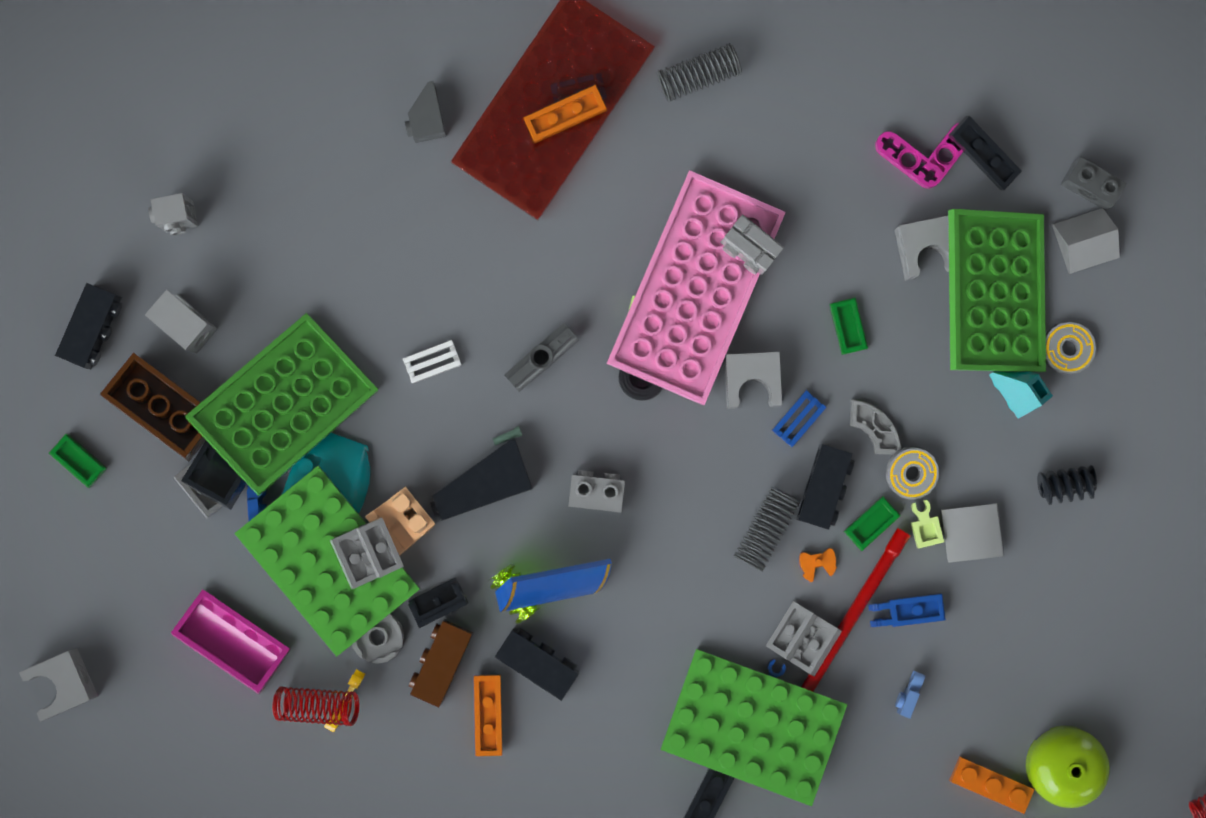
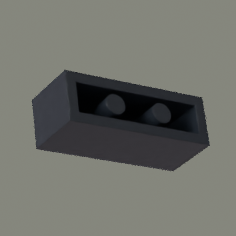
(89, 327)
(825, 487)
(538, 663)

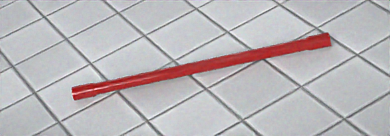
(891, 551)

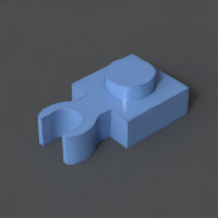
(907, 701)

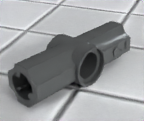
(555, 345)

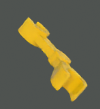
(354, 682)

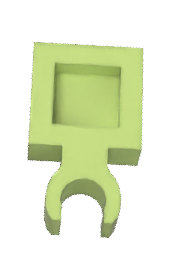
(926, 529)

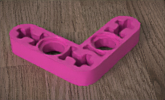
(932, 163)

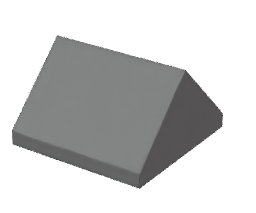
(1087, 240)

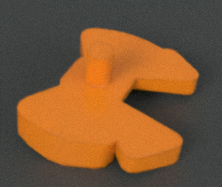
(809, 562)

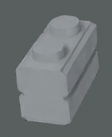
(751, 245)

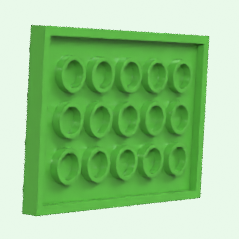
(996, 291)
(281, 404)
(296, 552)
(754, 727)

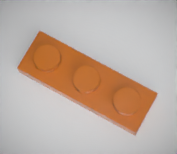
(565, 114)
(488, 715)
(991, 785)

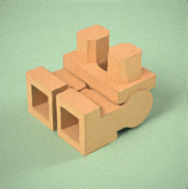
(403, 528)

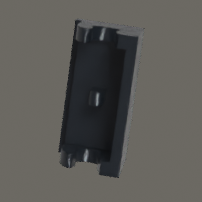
(437, 602)

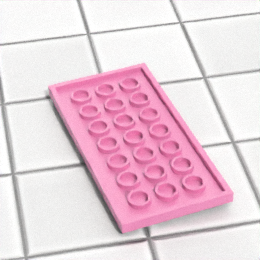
(691, 291)

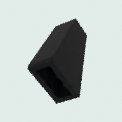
(489, 481)

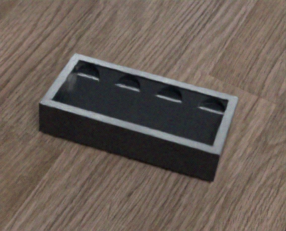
(214, 477)

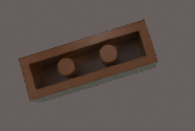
(440, 662)

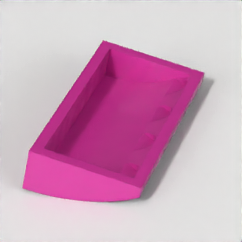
(230, 641)

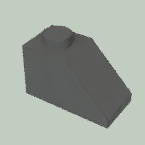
(425, 116)

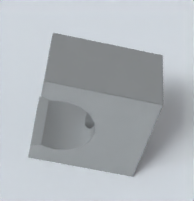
(919, 236)
(181, 321)
(755, 367)
(70, 679)

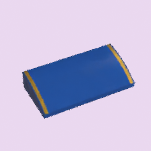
(553, 585)

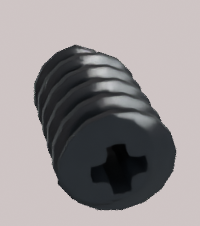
(1067, 484)

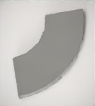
(876, 426)

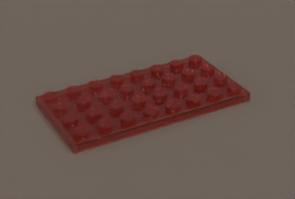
(569, 54)

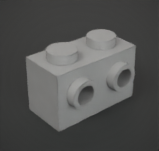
(173, 213)
(595, 492)

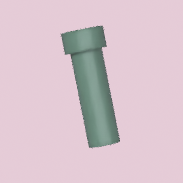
(507, 436)

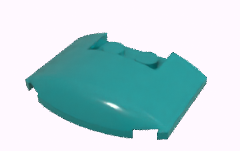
(343, 463)

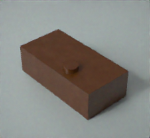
(155, 405)

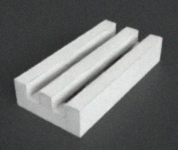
(411, 369)

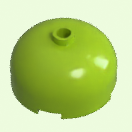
(1051, 765)

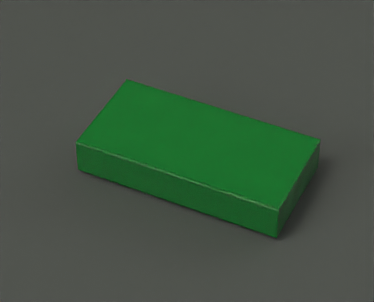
(848, 326)
(78, 460)
(872, 523)

